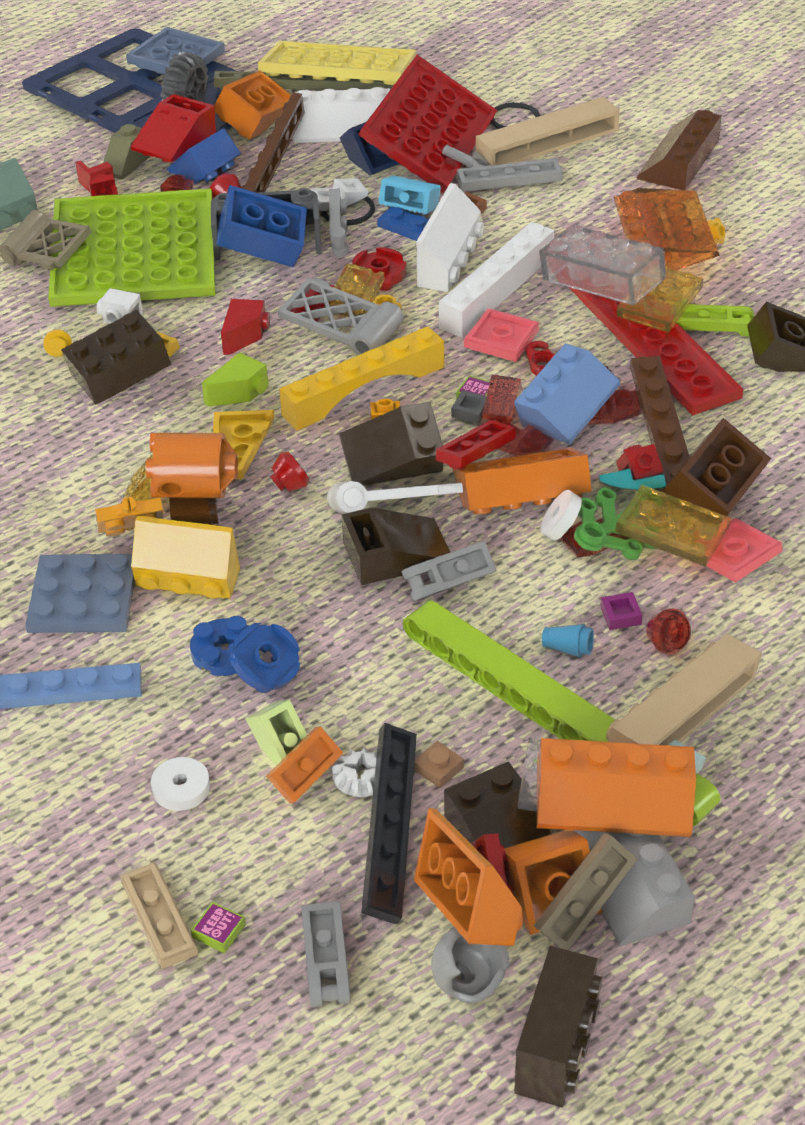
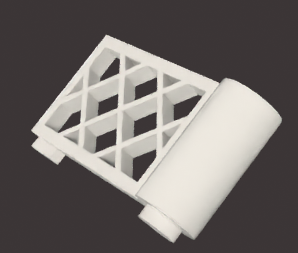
(352, 496)

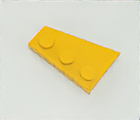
(244, 433)

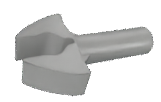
(474, 160)

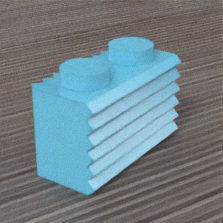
(409, 194)

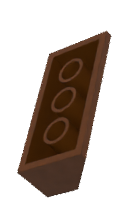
(683, 151)

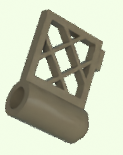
(34, 234)

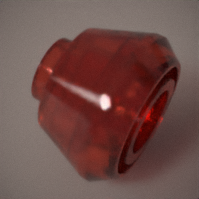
(669, 631)

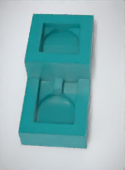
(624, 480)

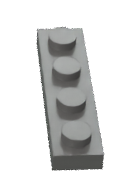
(509, 174)

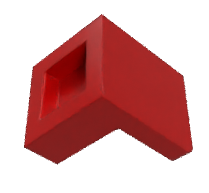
(85, 173)

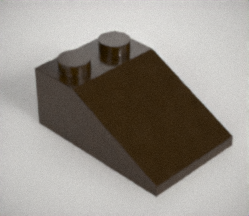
(778, 339)
(393, 445)
(491, 806)

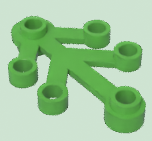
(595, 536)

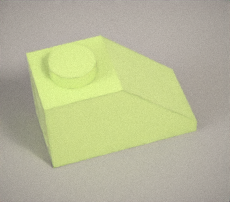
(277, 729)

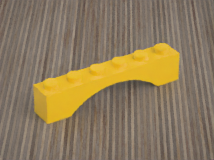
(316, 395)

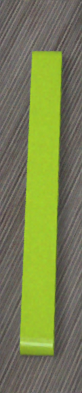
(522, 684)

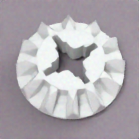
(346, 777)

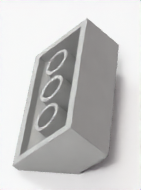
(651, 894)

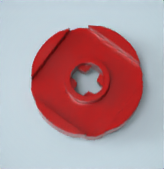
(386, 261)

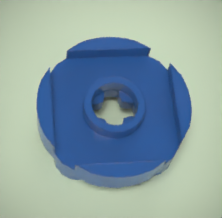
(206, 641)
(261, 674)

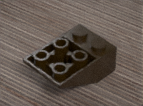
(388, 542)

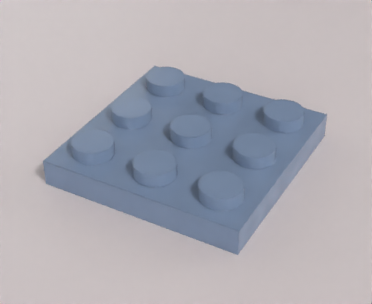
(161, 48)
(81, 593)

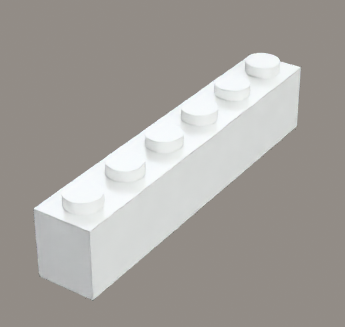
(494, 280)

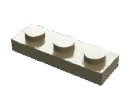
(585, 892)

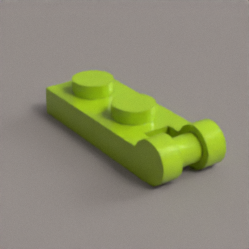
(716, 318)

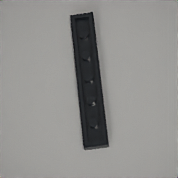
(389, 824)

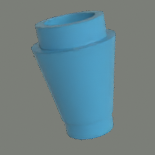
(569, 639)

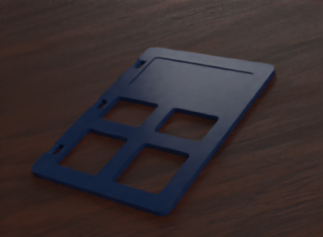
(125, 80)

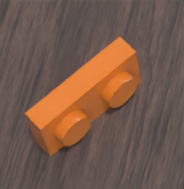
(304, 764)

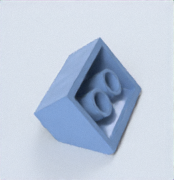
(566, 394)

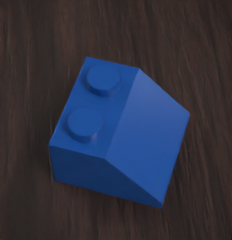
(207, 158)

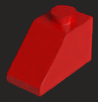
(243, 324)

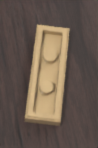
(159, 915)

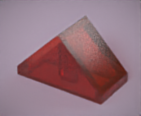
(501, 398)

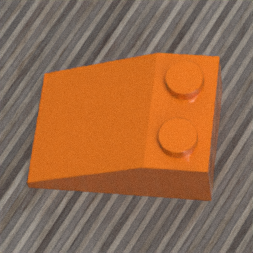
(251, 104)

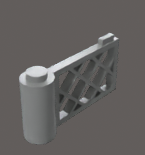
(368, 329)

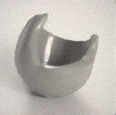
(457, 957)

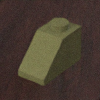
(119, 152)

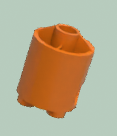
(190, 465)

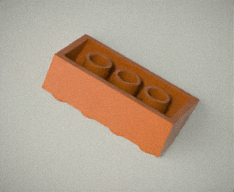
(523, 479)
(615, 787)
(465, 885)

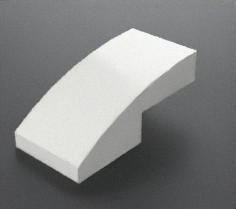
(350, 189)

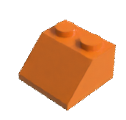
(541, 869)

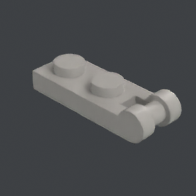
(338, 223)
(449, 570)
(325, 952)

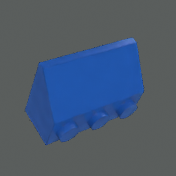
(262, 226)

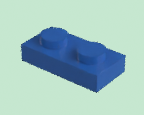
(402, 223)

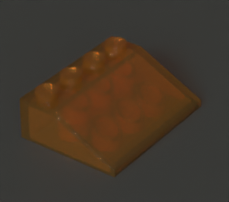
(668, 221)

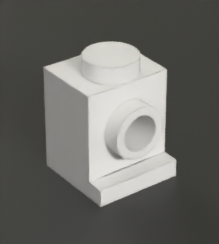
(117, 304)

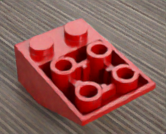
(175, 127)

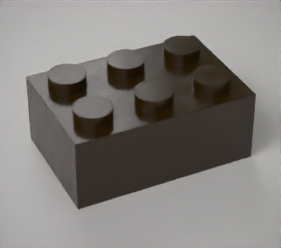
(116, 357)
(558, 1027)

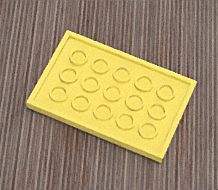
(336, 61)

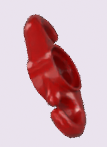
(536, 356)

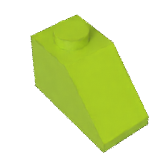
(235, 381)

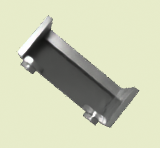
(302, 197)

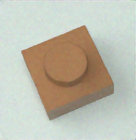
(438, 764)

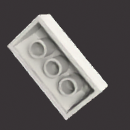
(335, 111)
(448, 240)

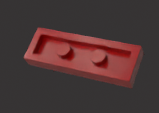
(475, 444)

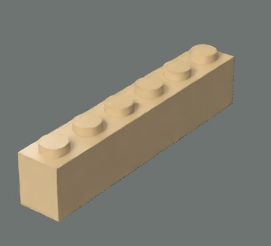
(549, 132)
(690, 695)

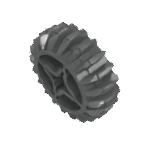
(185, 77)

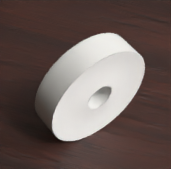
(561, 515)
(180, 796)

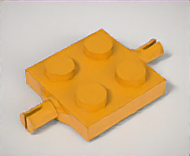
(121, 517)

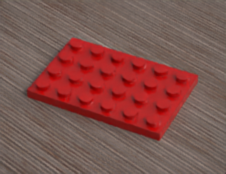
(422, 117)

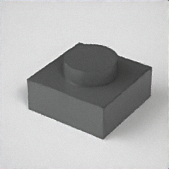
(469, 407)

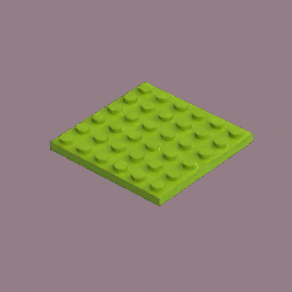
(137, 245)

